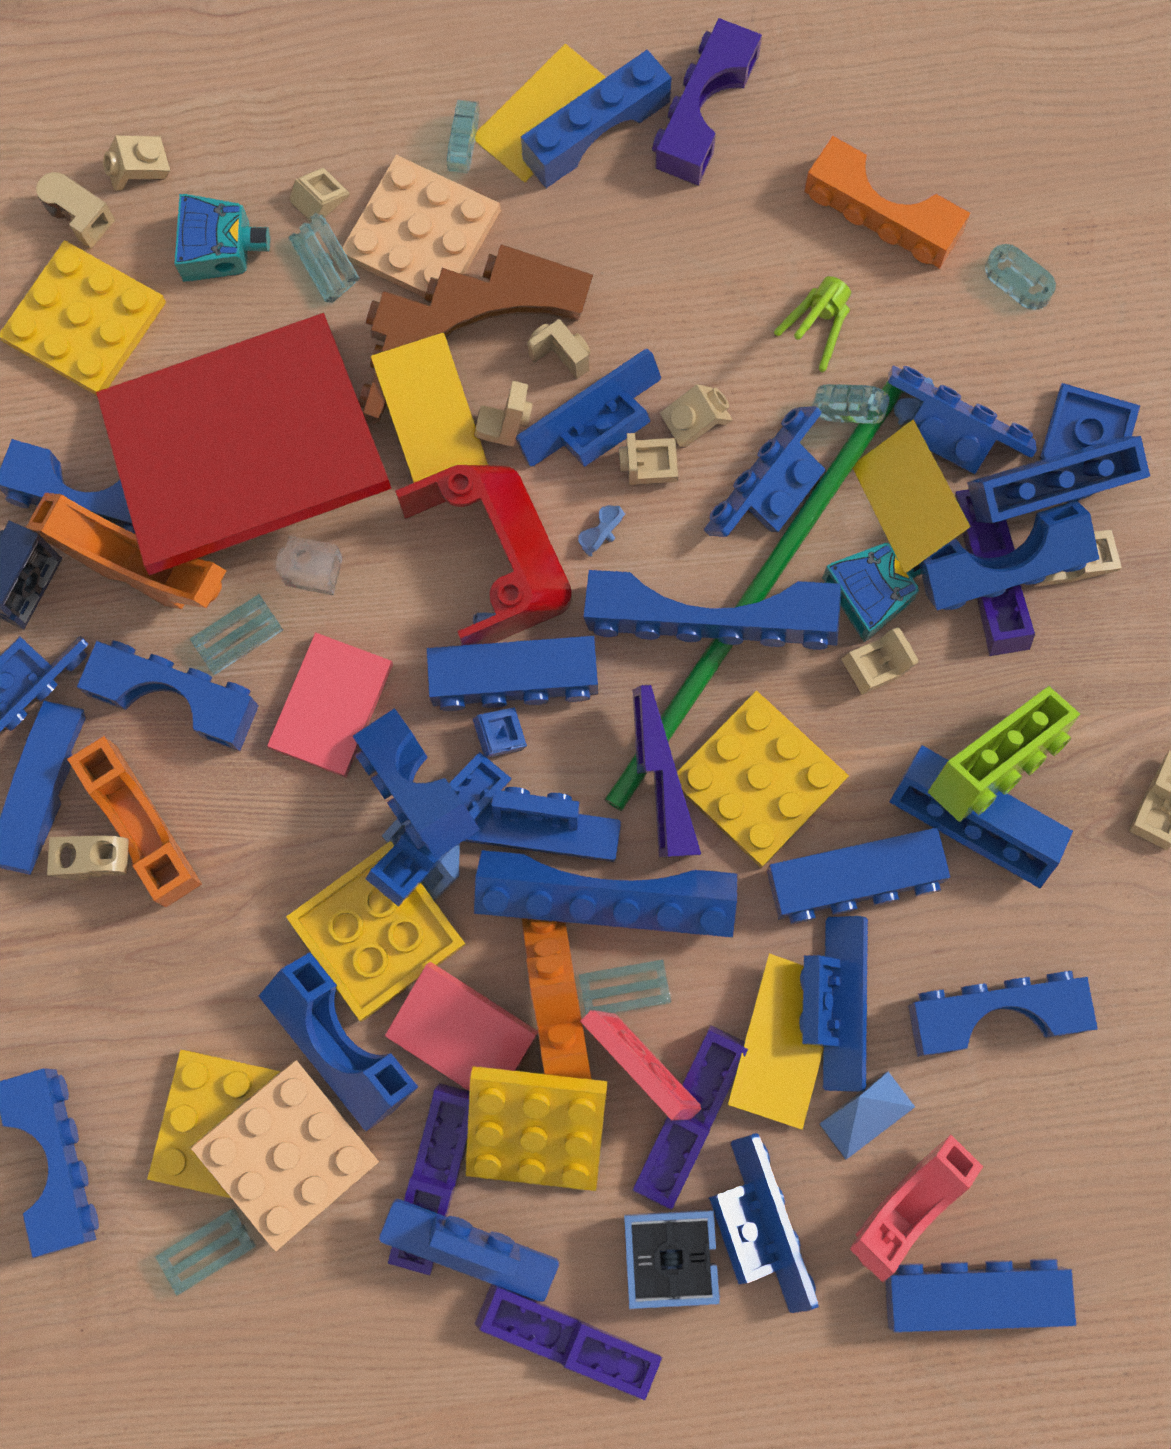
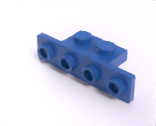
(596, 416)
(956, 428)
(775, 481)
(28, 675)
(546, 826)
(837, 1003)
(759, 1229)
(469, 1250)

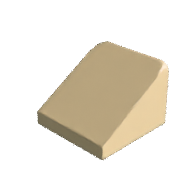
(317, 193)

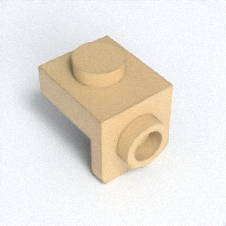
(135, 159)
(569, 348)
(696, 413)
(503, 425)
(649, 460)
(880, 661)

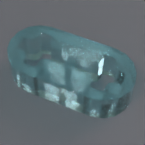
(463, 136)
(1020, 276)
(851, 403)

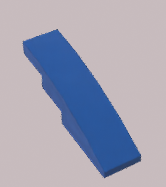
(37, 784)
(407, 865)

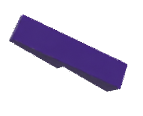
(1005, 616)
(654, 756)
(682, 1140)
(437, 1163)
(568, 1341)

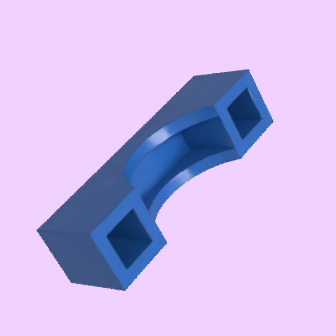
(627, 94)
(33, 471)
(1058, 542)
(122, 678)
(433, 807)
(304, 1005)
(1055, 1007)
(62, 1212)

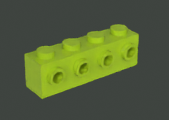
(1003, 754)

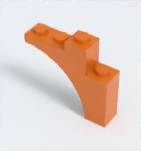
(117, 555)
(555, 999)

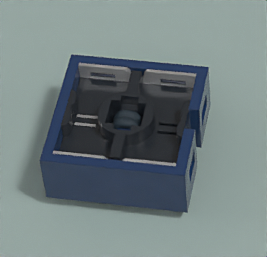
(25, 572)

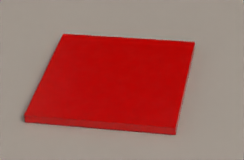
(239, 443)

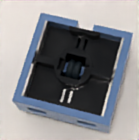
(671, 1259)

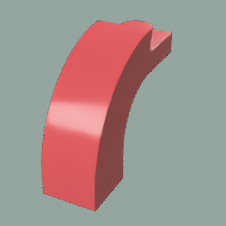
(913, 1206)

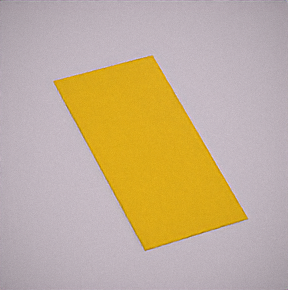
(546, 92)
(428, 406)
(910, 496)
(777, 1069)

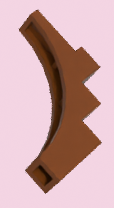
(516, 286)

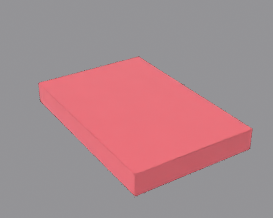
(330, 704)
(458, 1028)
(641, 1065)

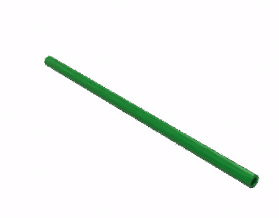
(758, 590)

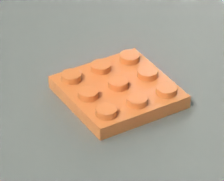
(419, 226)
(284, 1155)

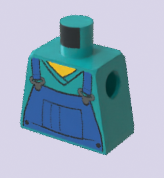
(214, 238)
(873, 587)

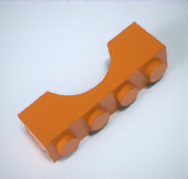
(922, 228)
(134, 817)

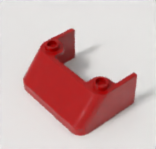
(538, 582)

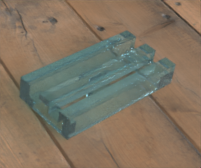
(311, 264)
(245, 646)
(660, 982)
(239, 1231)

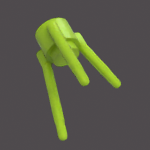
(825, 302)

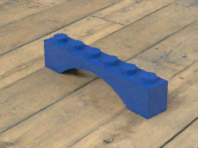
(800, 614)
(680, 903)

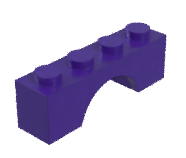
(724, 63)

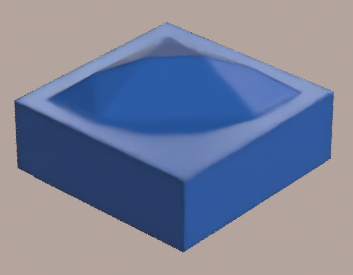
(499, 732)

